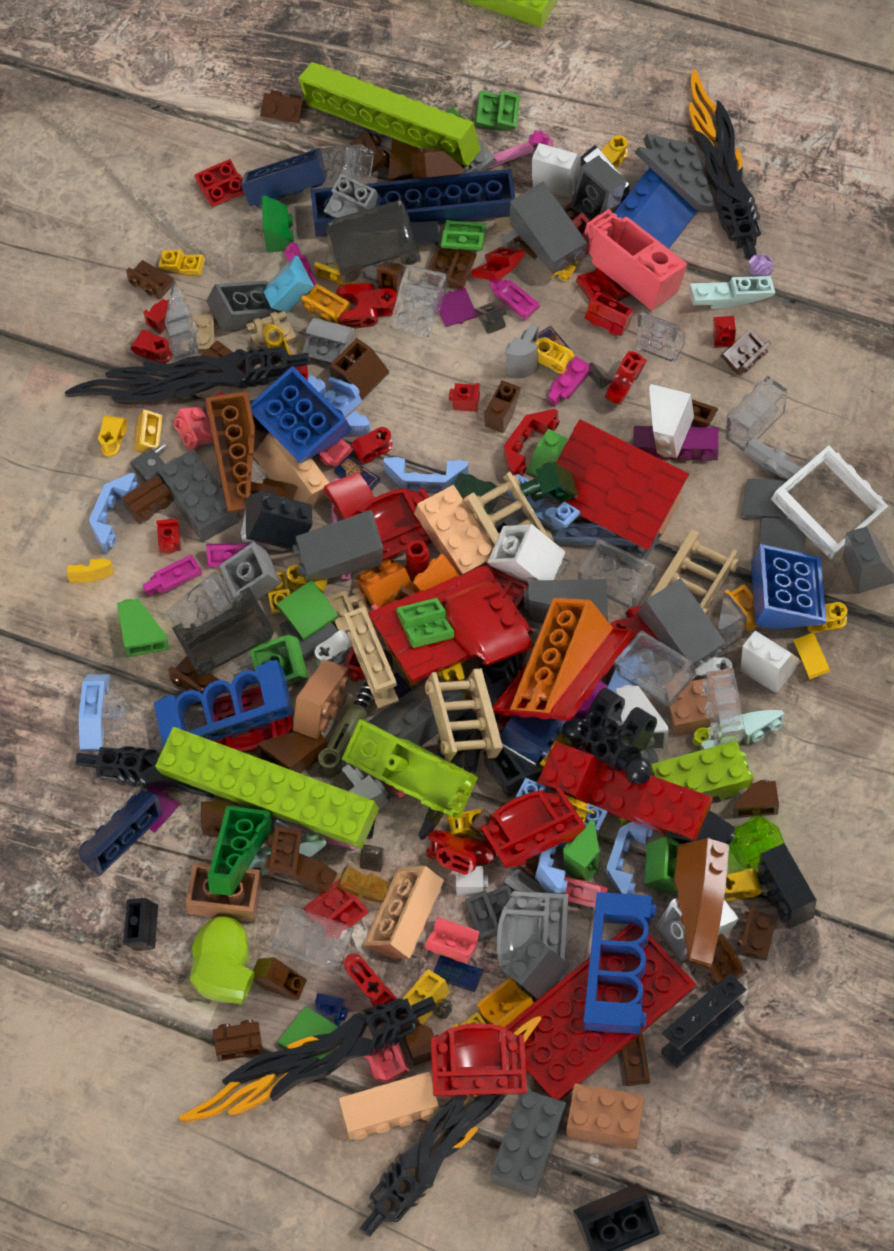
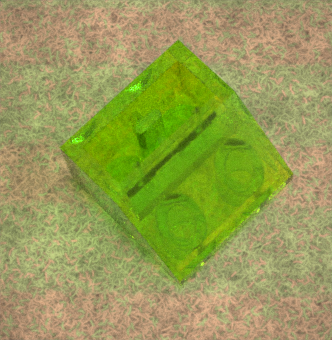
(754, 838)

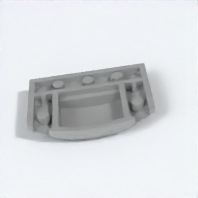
(531, 914)

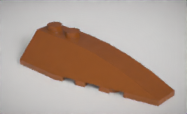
(233, 445)
(701, 887)

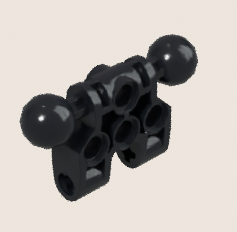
(602, 735)

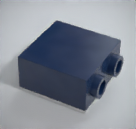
(529, 736)

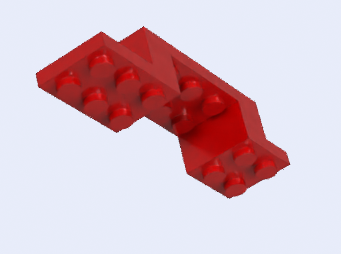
(654, 805)

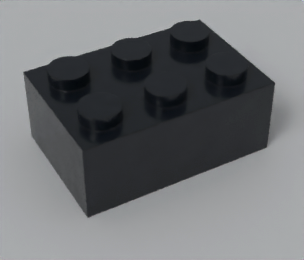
(786, 886)

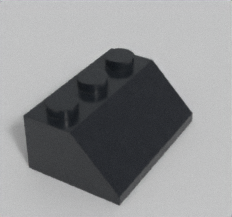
(276, 519)
(617, 1220)

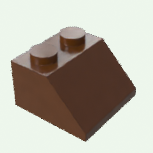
(433, 163)

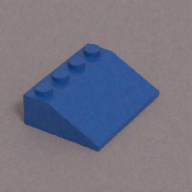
(657, 208)
(299, 416)
(787, 588)

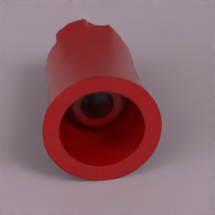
(416, 558)

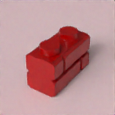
(609, 314)

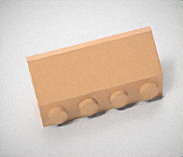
(285, 468)
(404, 912)
(388, 1106)

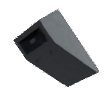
(511, 770)

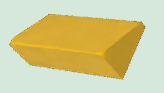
(329, 273)
(147, 431)

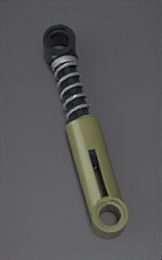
(341, 736)

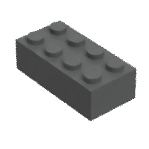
(197, 495)
(528, 1143)

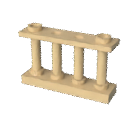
(487, 522)
(682, 562)
(371, 657)
(480, 704)

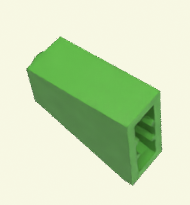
(140, 630)

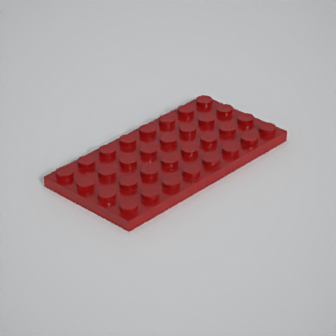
(560, 1047)

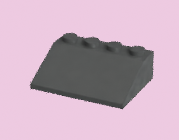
(413, 715)

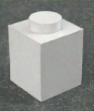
(471, 883)

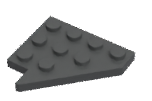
(679, 167)

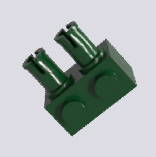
(551, 482)

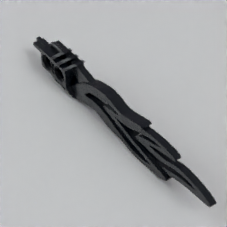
(181, 378)
(503, 674)
(121, 772)

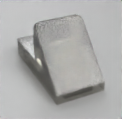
(491, 316)

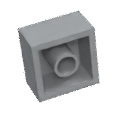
(250, 569)

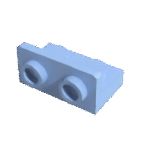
(343, 396)

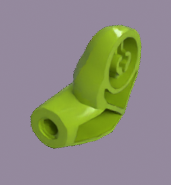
(221, 961)

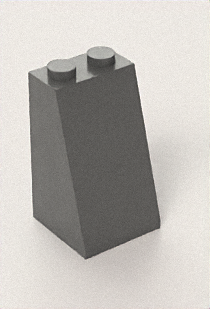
(547, 228)
(339, 548)
(541, 593)
(681, 623)

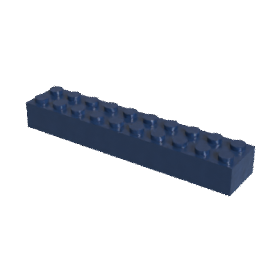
(435, 198)

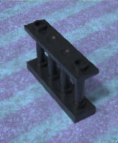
(703, 1020)

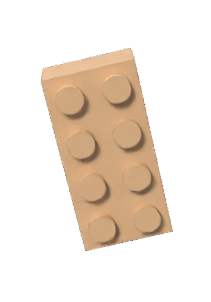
(454, 530)

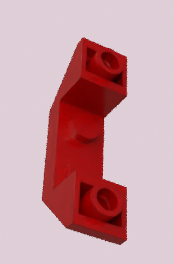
(537, 421)

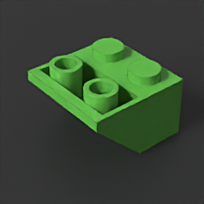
(582, 854)

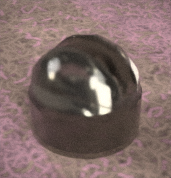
(441, 1004)

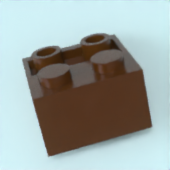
(360, 367)

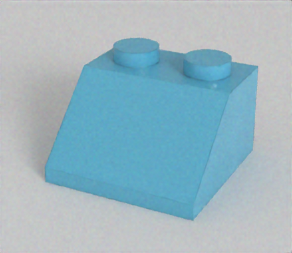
(288, 286)

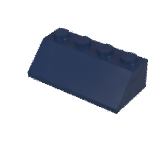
(284, 177)
(120, 832)

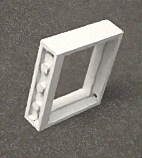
(806, 522)

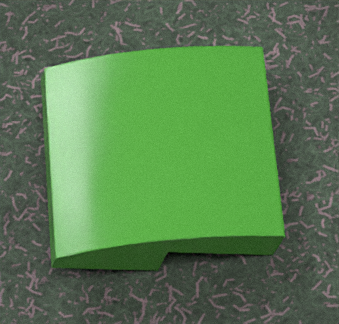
(497, 111)
(463, 235)
(307, 610)
(425, 622)
(306, 1025)

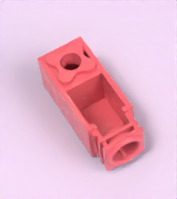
(634, 259)

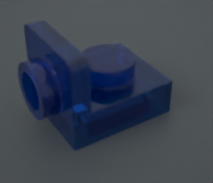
(329, 1005)

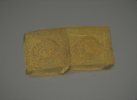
(364, 886)

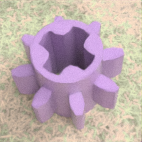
(761, 265)

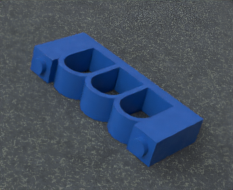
(275, 693)
(613, 1015)

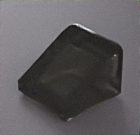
(598, 375)
(372, 858)

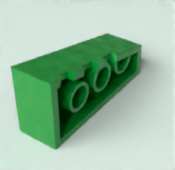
(237, 845)

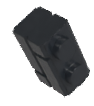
(140, 924)

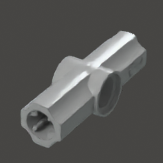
(772, 461)

